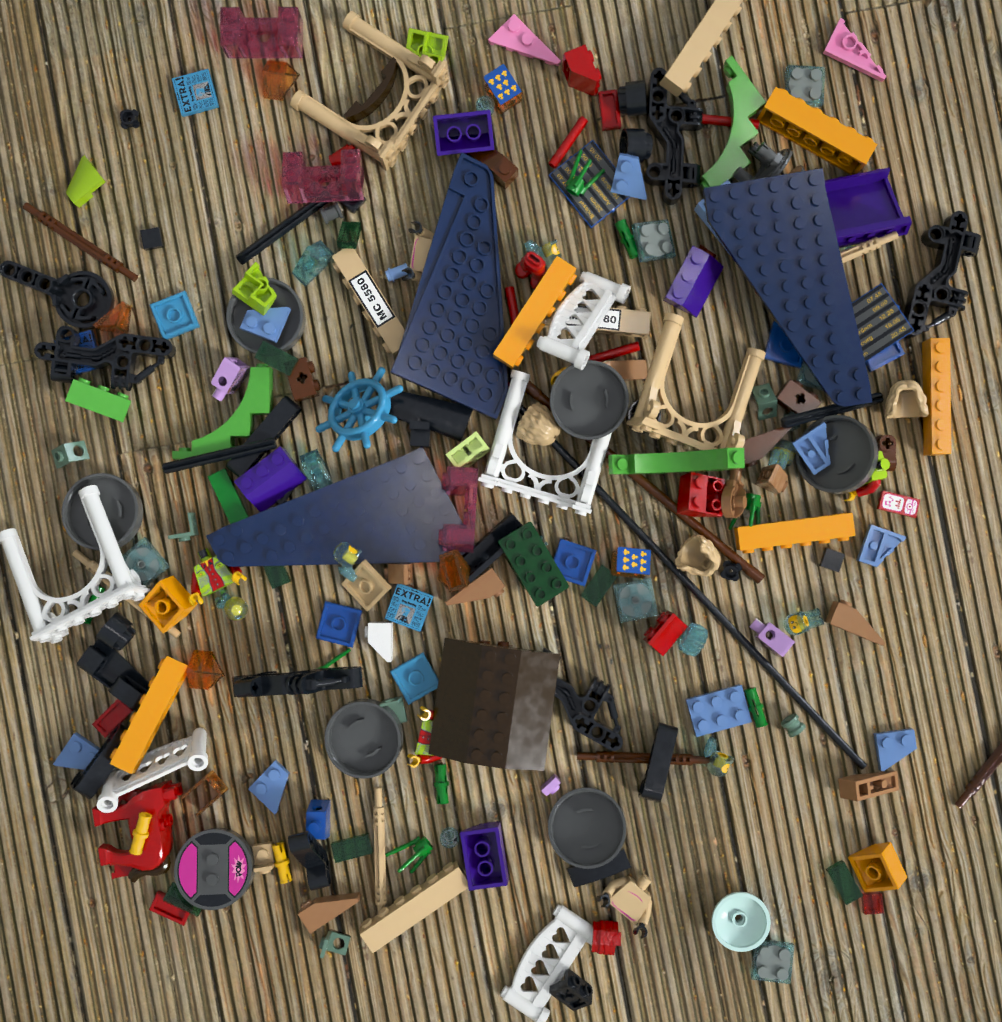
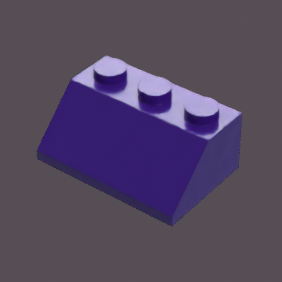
(463, 132)
(693, 281)
(270, 479)
(484, 856)

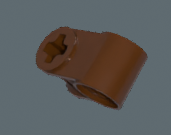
(889, 451)

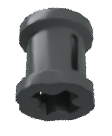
(331, 213)

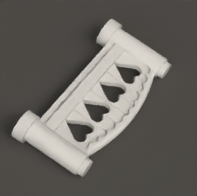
(574, 349)
(193, 756)
(533, 1002)

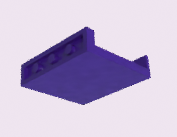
(864, 207)

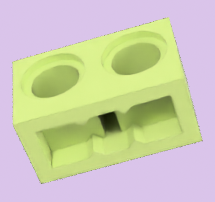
(468, 451)

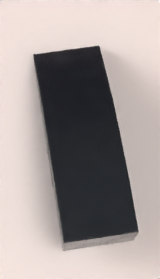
(584, 876)

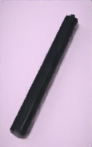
(278, 231)
(822, 412)
(219, 455)

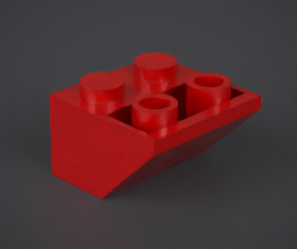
(580, 70)
(700, 495)
(665, 632)

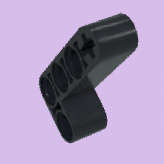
(659, 762)
(97, 771)
(312, 857)

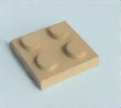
(368, 586)

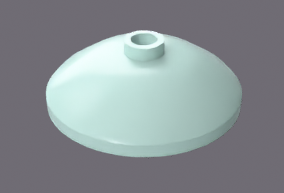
(746, 932)

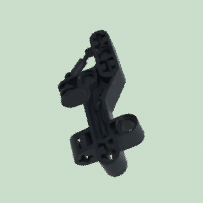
(673, 170)
(950, 247)
(69, 356)
(297, 682)
(575, 710)

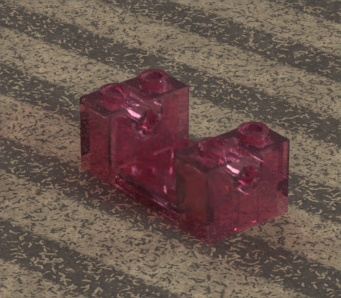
(242, 35)
(304, 183)
(460, 482)

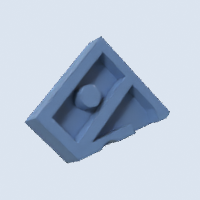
(628, 177)
(266, 326)
(814, 448)
(877, 545)
(893, 746)
(77, 753)
(271, 786)

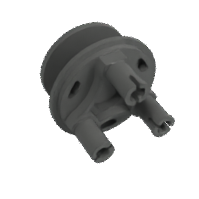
(770, 161)

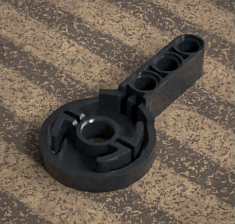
(66, 292)

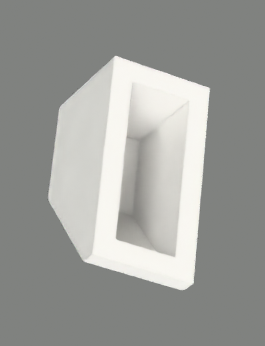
(381, 638)

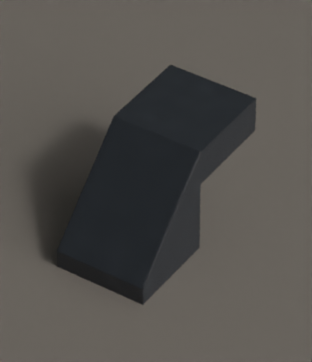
(420, 434)

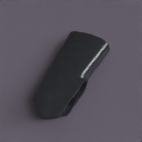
(444, 416)
(115, 673)

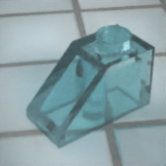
(312, 262)
(316, 469)

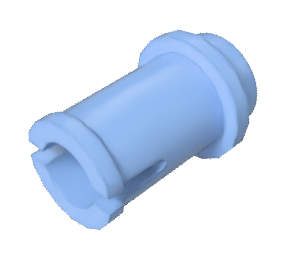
(396, 272)

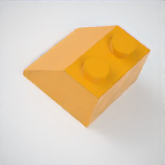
(167, 603)
(878, 868)

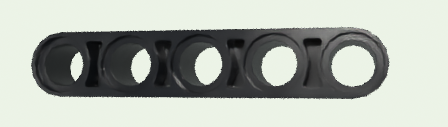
(271, 427)

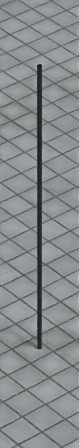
(712, 608)

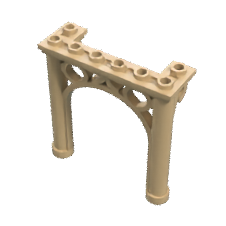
(424, 66)
(649, 408)

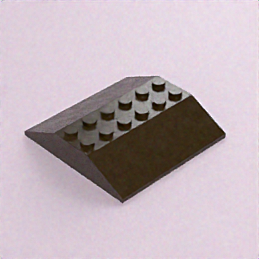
(494, 705)

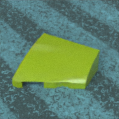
(427, 43)
(84, 182)
(255, 290)

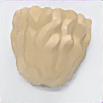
(906, 401)
(538, 426)
(698, 556)

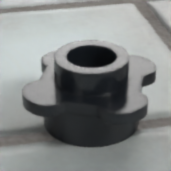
(125, 115)
(731, 575)

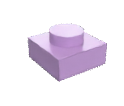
(551, 785)

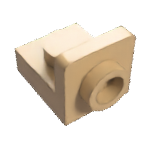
(263, 857)

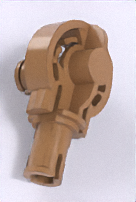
(733, 495)

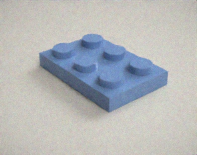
(718, 710)

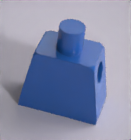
(318, 820)

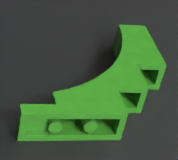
(744, 103)
(256, 401)
(677, 462)

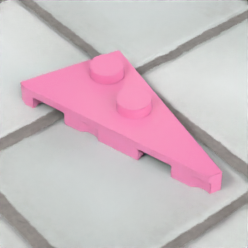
(519, 38)
(848, 50)

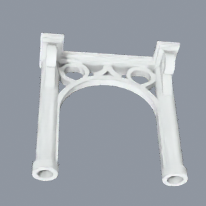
(504, 439)
(124, 583)

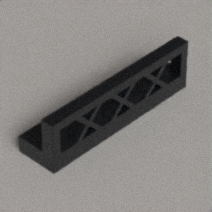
(488, 548)

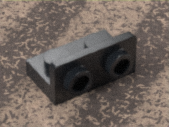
(572, 991)

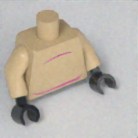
(419, 253)
(630, 900)

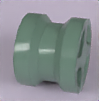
(793, 725)

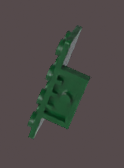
(533, 564)

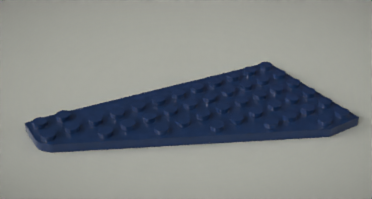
(459, 300)
(383, 511)

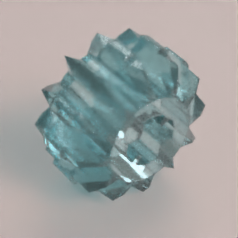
(693, 639)

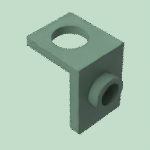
(765, 399)
(64, 453)
(193, 529)
(397, 706)
(327, 943)

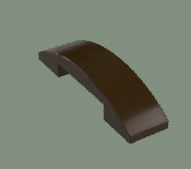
(357, 111)

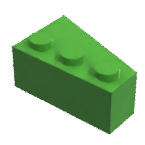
(98, 399)

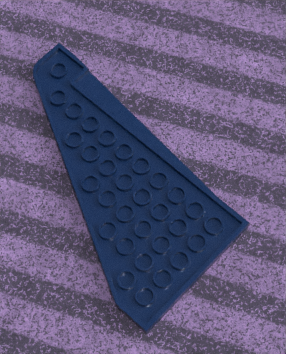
(791, 256)

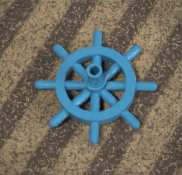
(359, 409)

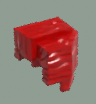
(605, 937)

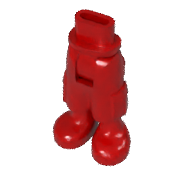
(531, 265)

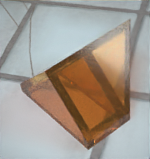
(277, 79)
(116, 320)
(453, 571)
(203, 670)

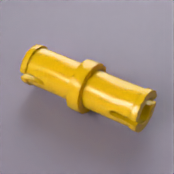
(140, 833)
(281, 862)

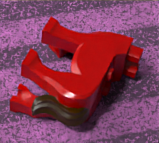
(157, 846)

